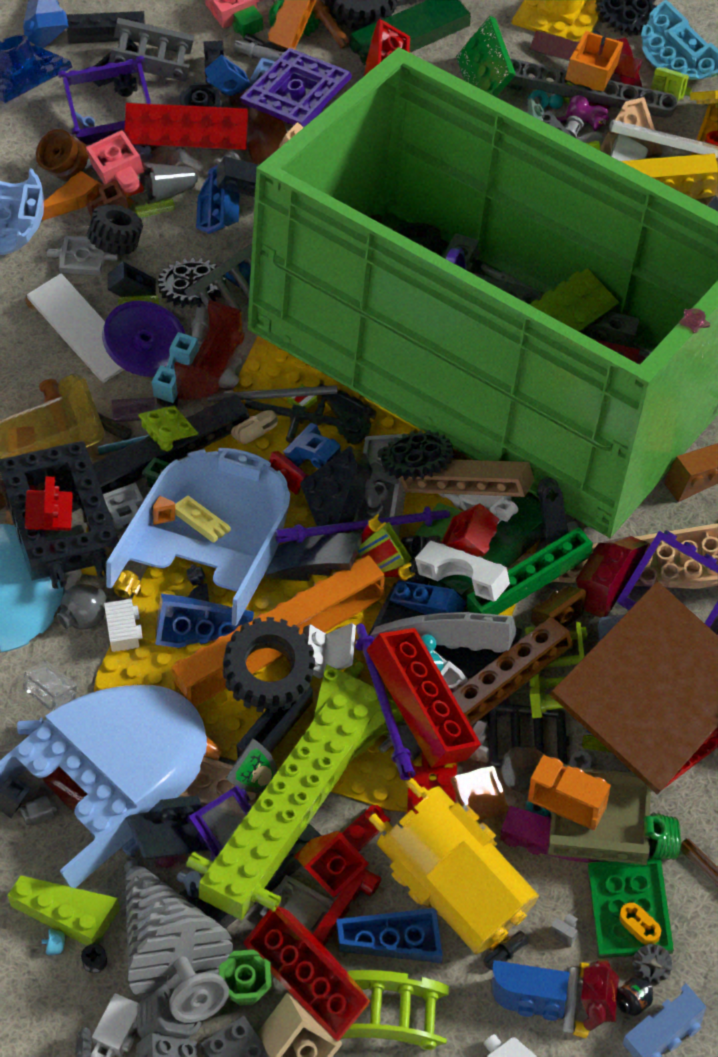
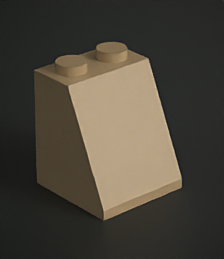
(295, 1032)

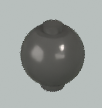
(82, 607)

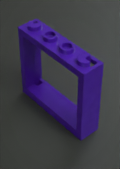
(687, 549)

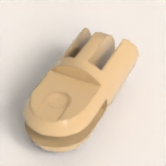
(254, 427)

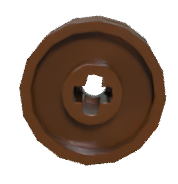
(61, 154)

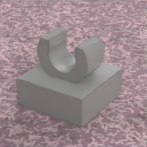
(565, 930)

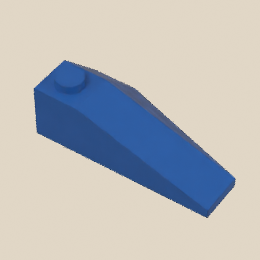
(193, 621)

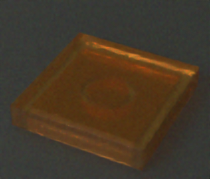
(481, 792)

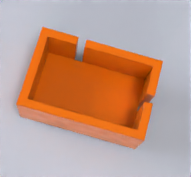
(588, 67)
(569, 792)

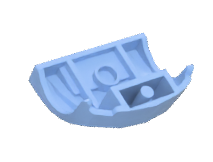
(20, 212)

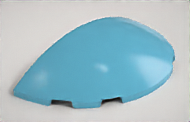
(676, 46)
(25, 604)

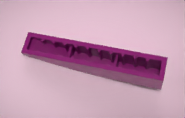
(531, 832)

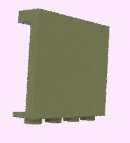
(620, 830)

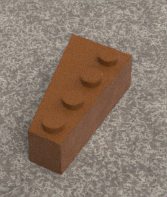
(693, 472)

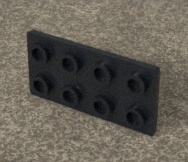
(165, 830)

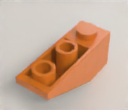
(71, 196)

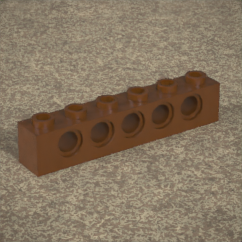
(512, 669)

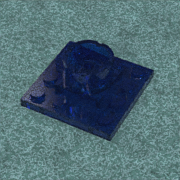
(26, 66)

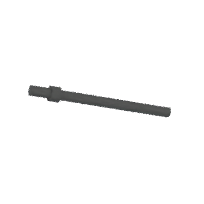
(275, 393)

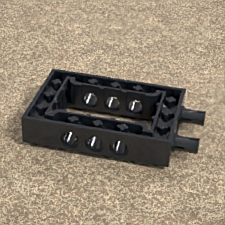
(67, 553)

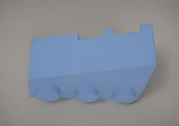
(667, 1026)

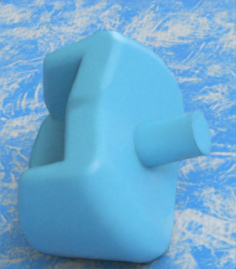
(55, 943)

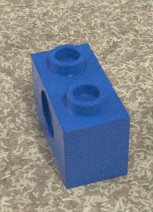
(227, 76)

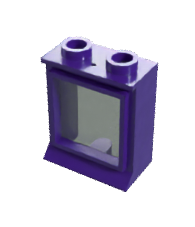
(220, 819)

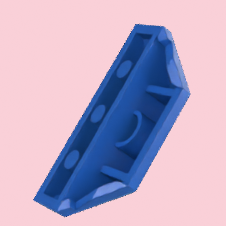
(216, 206)

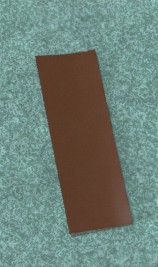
(263, 131)

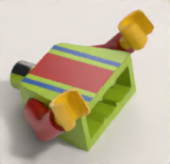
(385, 549)

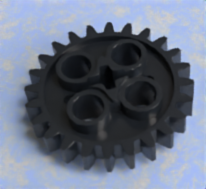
(625, 14)
(177, 279)
(417, 455)

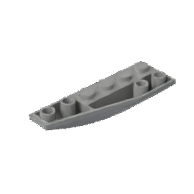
(460, 629)

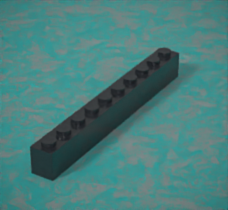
(129, 463)

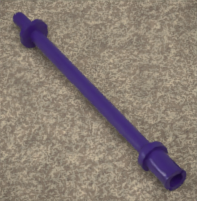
(299, 533)
(401, 755)

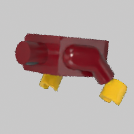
(597, 996)

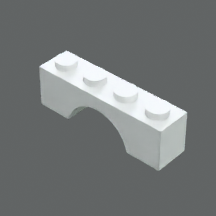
(442, 561)

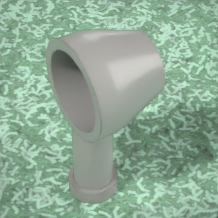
(229, 378)

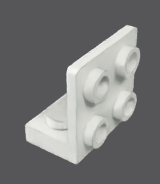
(331, 648)

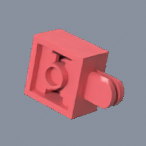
(224, 9)
(116, 160)

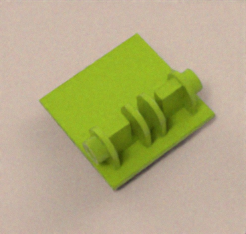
(166, 426)

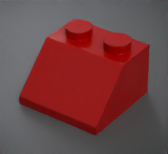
(471, 530)
(331, 861)

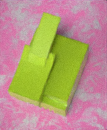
(671, 82)

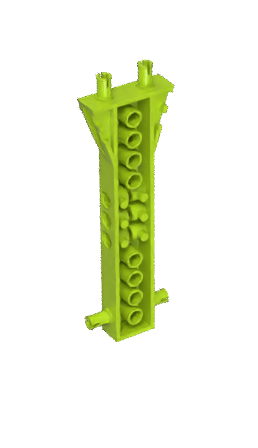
(342, 728)

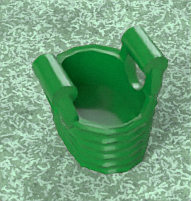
(664, 835)

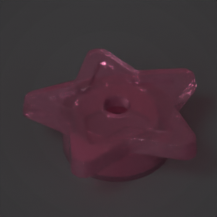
(694, 319)

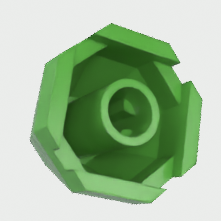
(246, 976)

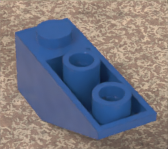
(427, 598)

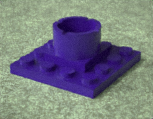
(296, 87)

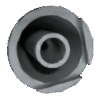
(166, 180)

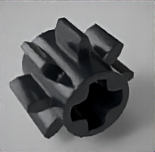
(125, 85)

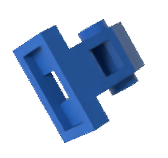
(312, 446)

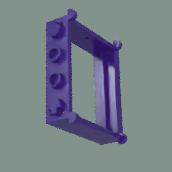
(92, 73)

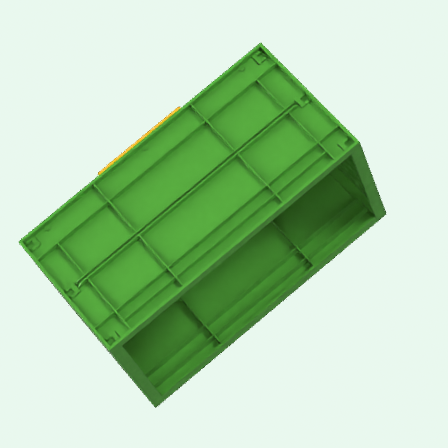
(451, 345)

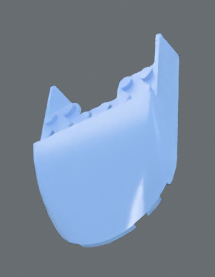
(237, 490)
(123, 751)

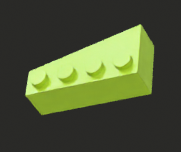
(67, 909)

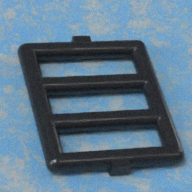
(515, 712)

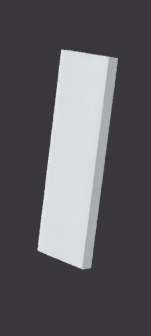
(663, 138)
(75, 323)

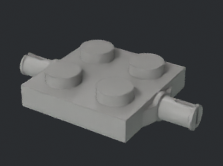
(80, 256)

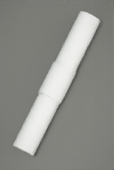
(571, 1000)

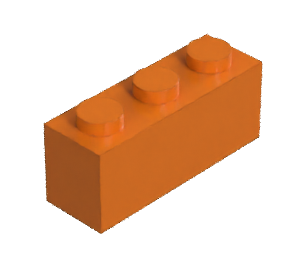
(290, 23)

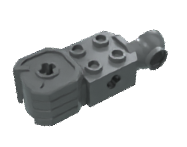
(160, 1030)

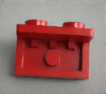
(48, 508)

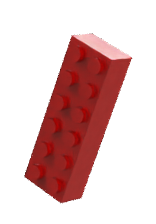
(186, 126)
(423, 697)

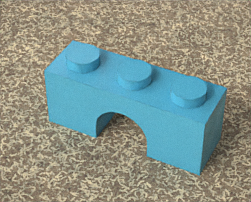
(181, 350)

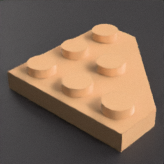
(634, 113)

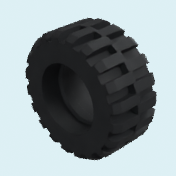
(360, 12)
(274, 636)

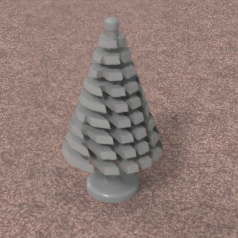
(173, 946)

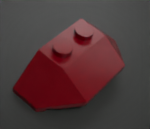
(609, 572)

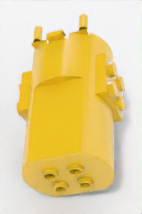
(456, 868)

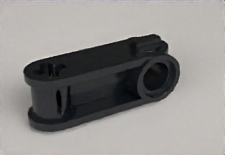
(552, 510)

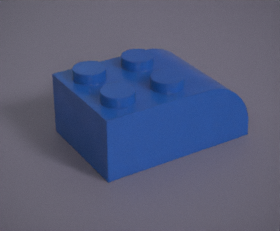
(530, 989)

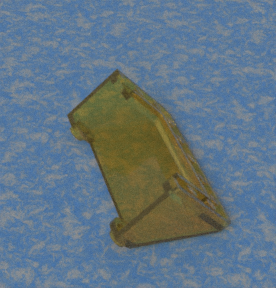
(54, 422)

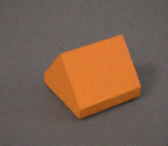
(163, 511)

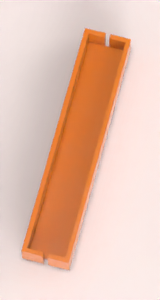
(321, 606)

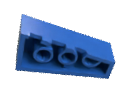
(393, 935)

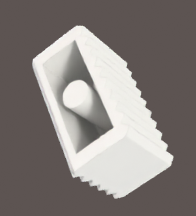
(122, 624)

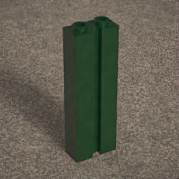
(422, 22)
(506, 546)

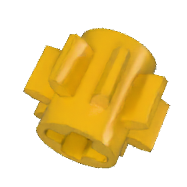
(127, 584)

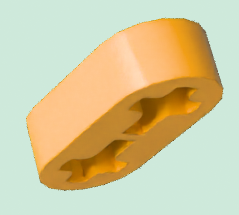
(644, 922)

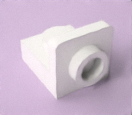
(482, 752)

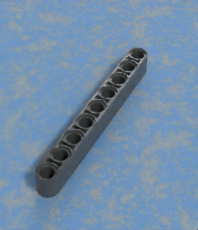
(617, 89)

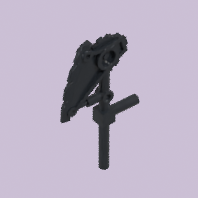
(351, 415)

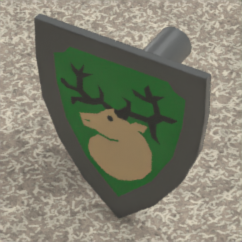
(253, 769)

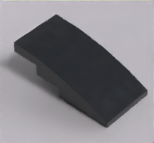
(314, 556)

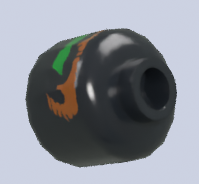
(635, 996)

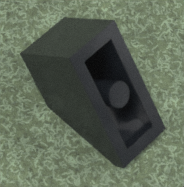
(130, 281)

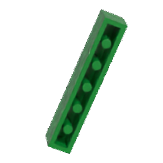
(536, 572)

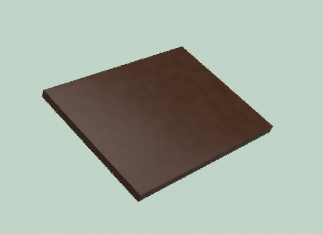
(648, 687)

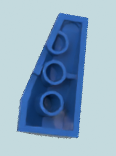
(44, 21)

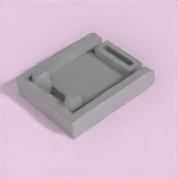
(304, 903)

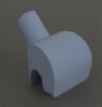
(191, 882)

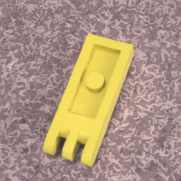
(201, 519)

